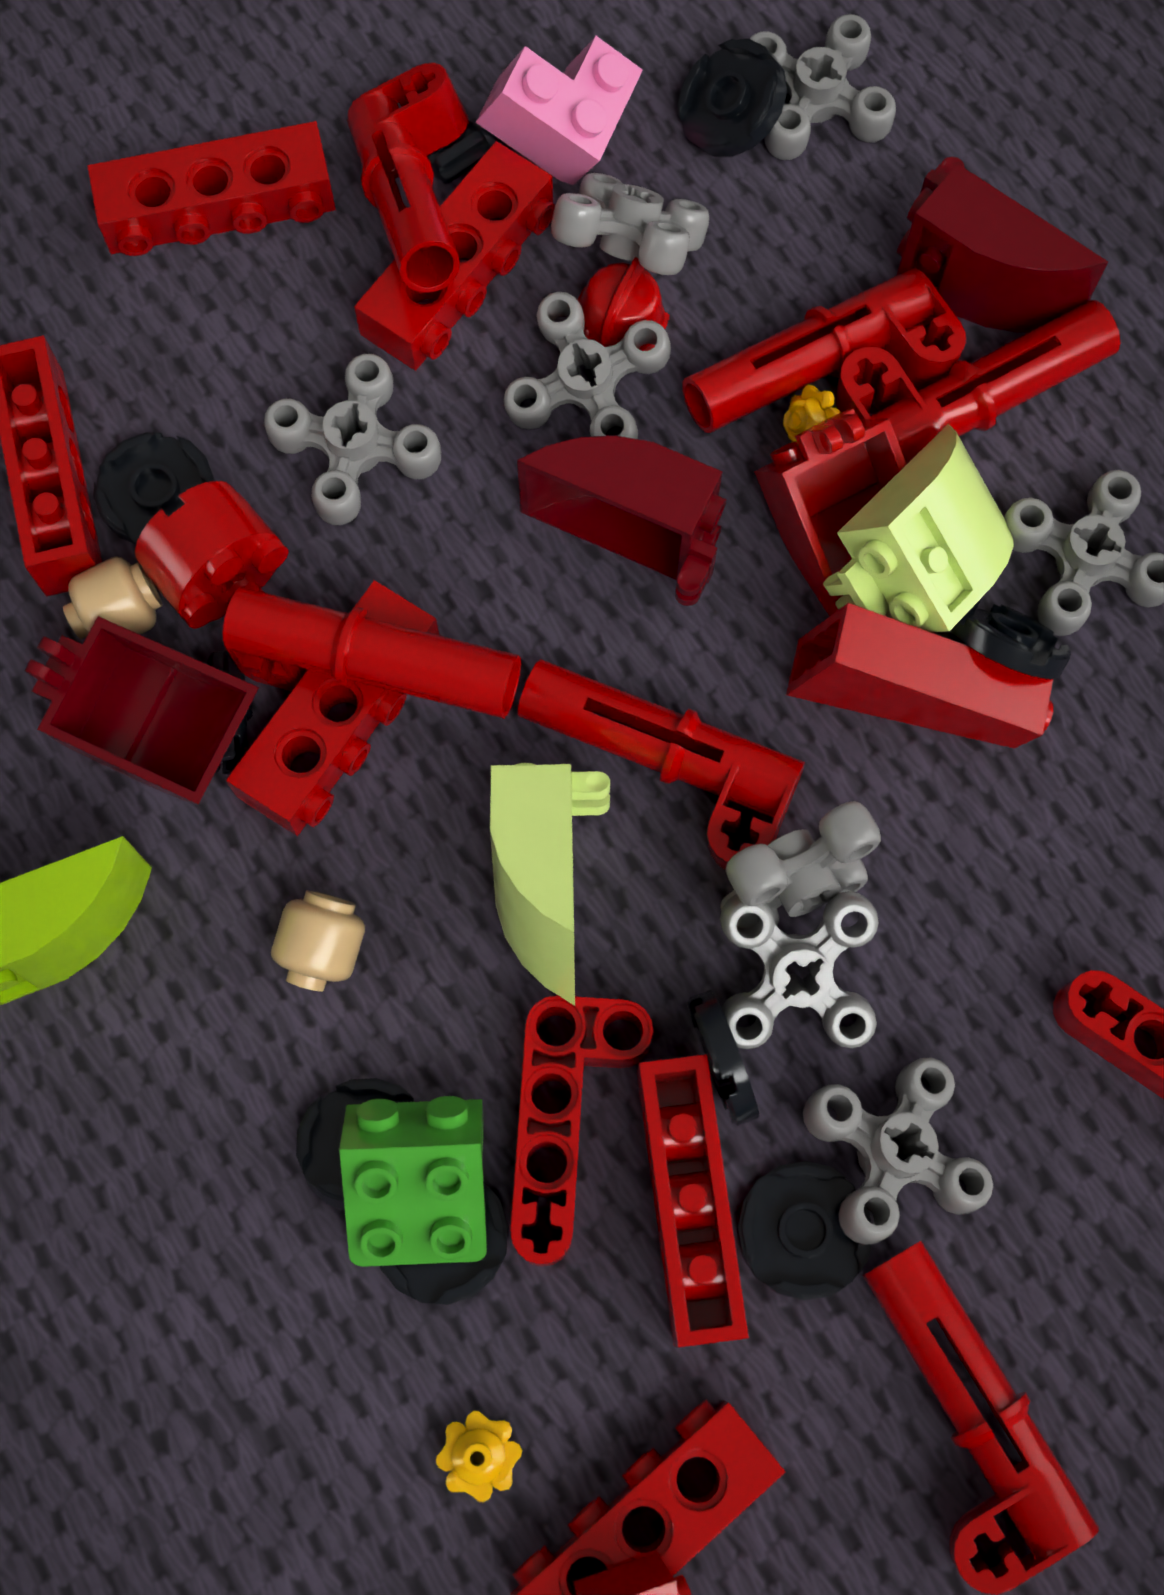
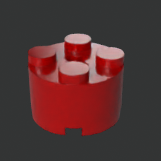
(208, 551)

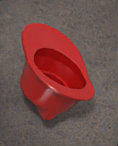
(618, 299)

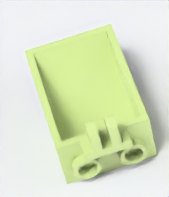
(925, 541)
(535, 862)

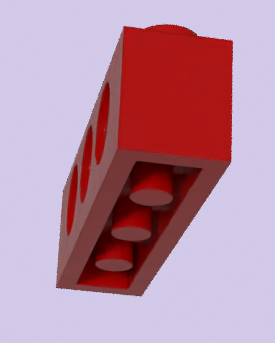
(187, 176)
(496, 187)
(44, 466)
(301, 726)
(691, 1202)
(689, 1524)

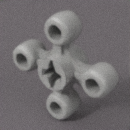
(821, 89)
(630, 223)
(605, 363)
(369, 386)
(1109, 503)
(805, 871)
(818, 988)
(878, 1153)

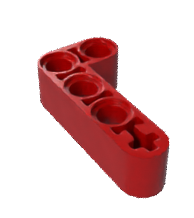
(1094, 1032)
(562, 1129)

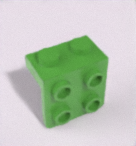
(414, 1181)

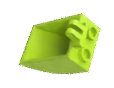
(66, 915)

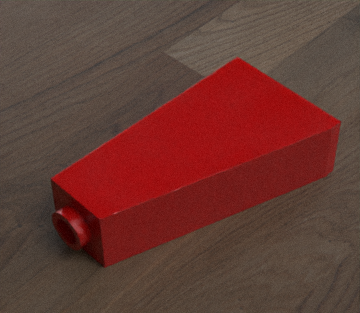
(917, 679)

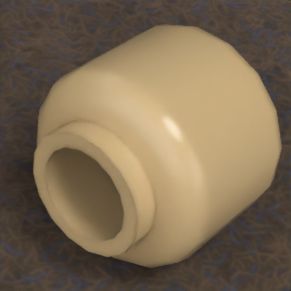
(114, 593)
(318, 940)

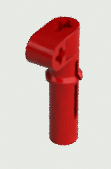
(396, 145)
(884, 316)
(977, 390)
(282, 637)
(744, 769)
(1031, 1491)

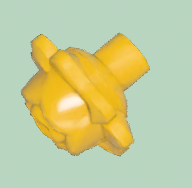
(808, 410)
(478, 1456)

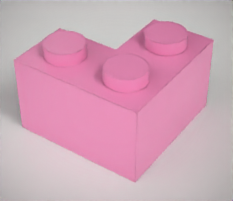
(559, 116)

